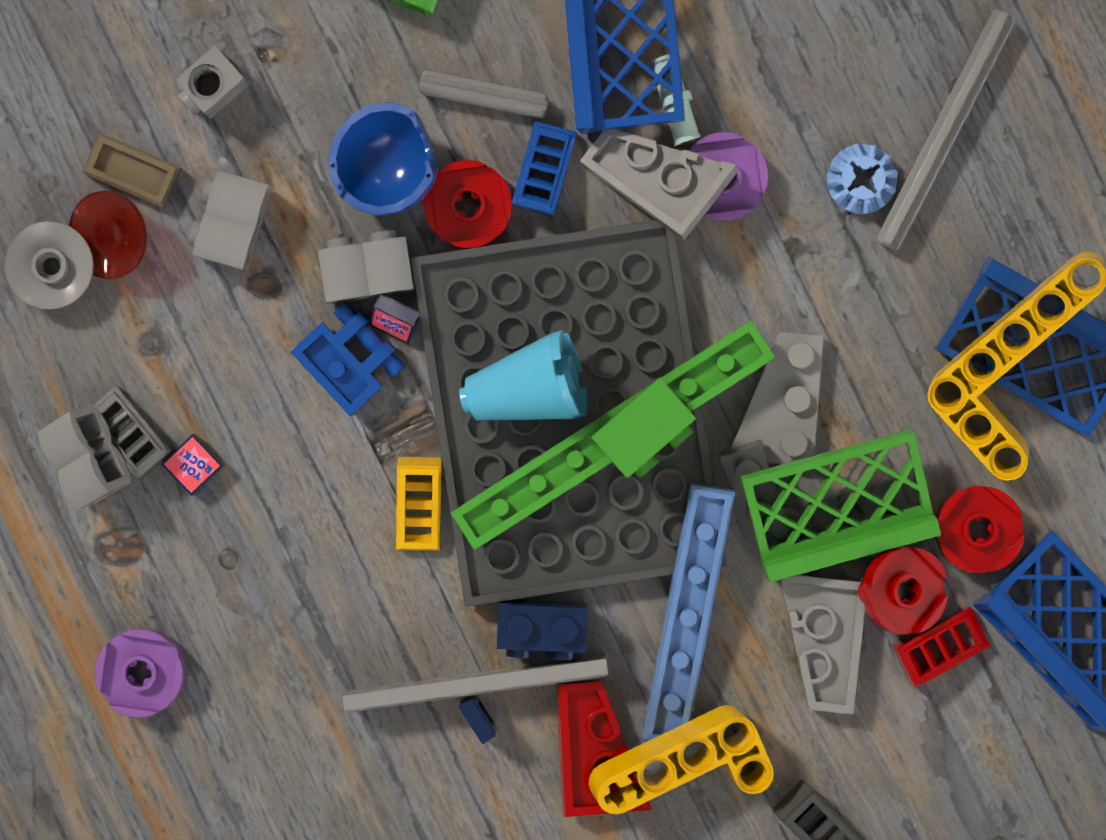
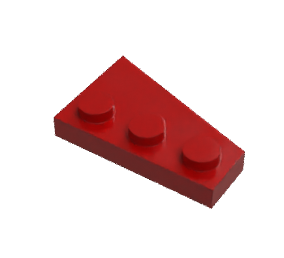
(586, 739)

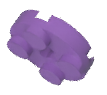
(750, 180)
(120, 687)

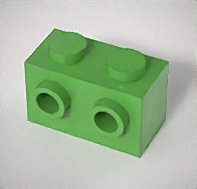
(644, 429)

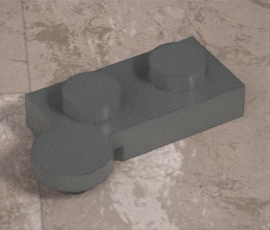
(746, 460)

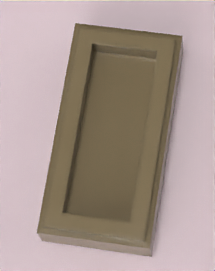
(132, 170)

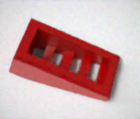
(904, 648)

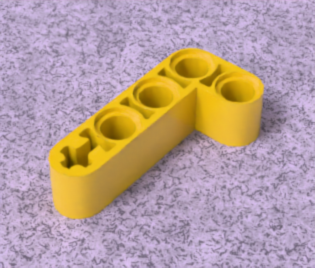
(677, 769)

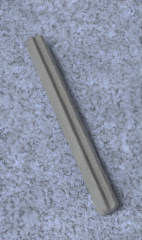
(946, 129)

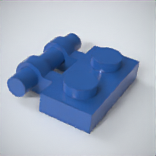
(338, 368)

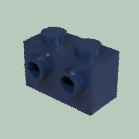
(542, 627)

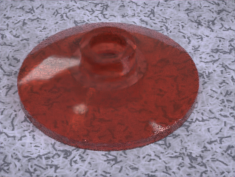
(95, 220)

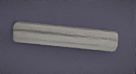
(483, 94)

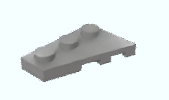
(660, 180)
(786, 400)
(827, 638)

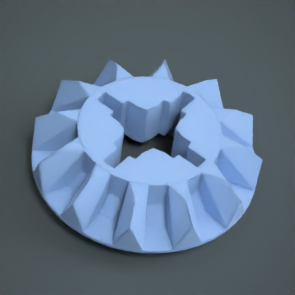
(860, 199)

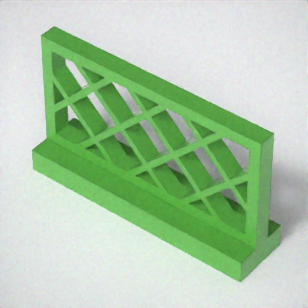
(848, 541)

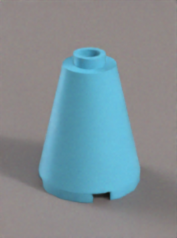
(529, 384)

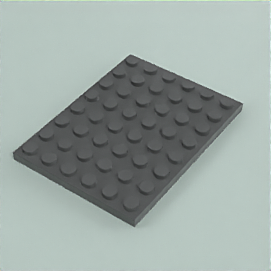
(629, 322)

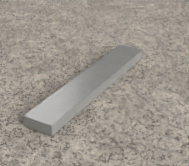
(474, 683)

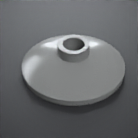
(28, 259)

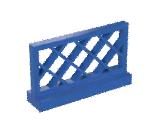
(587, 71)
(1082, 326)
(1040, 650)

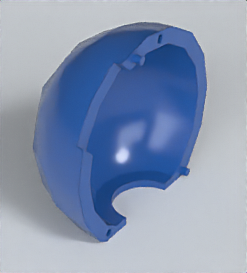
(382, 159)

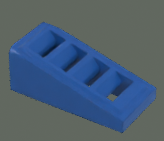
(531, 202)

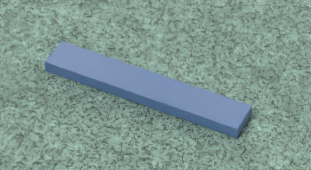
(688, 608)

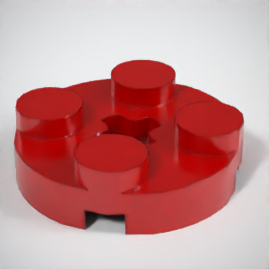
(483, 184)
(1004, 528)
(881, 586)

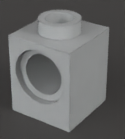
(211, 63)

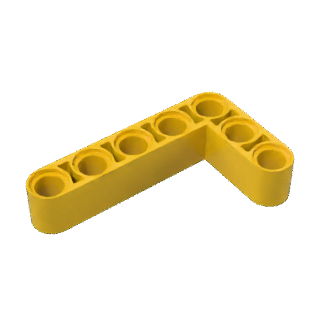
(1006, 355)

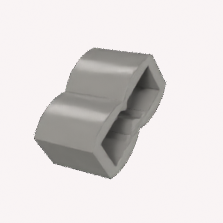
(230, 220)
(365, 268)
(84, 456)

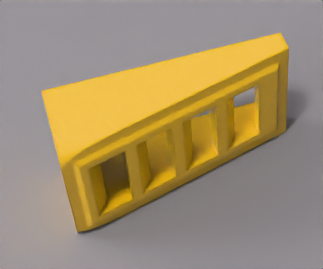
(418, 466)

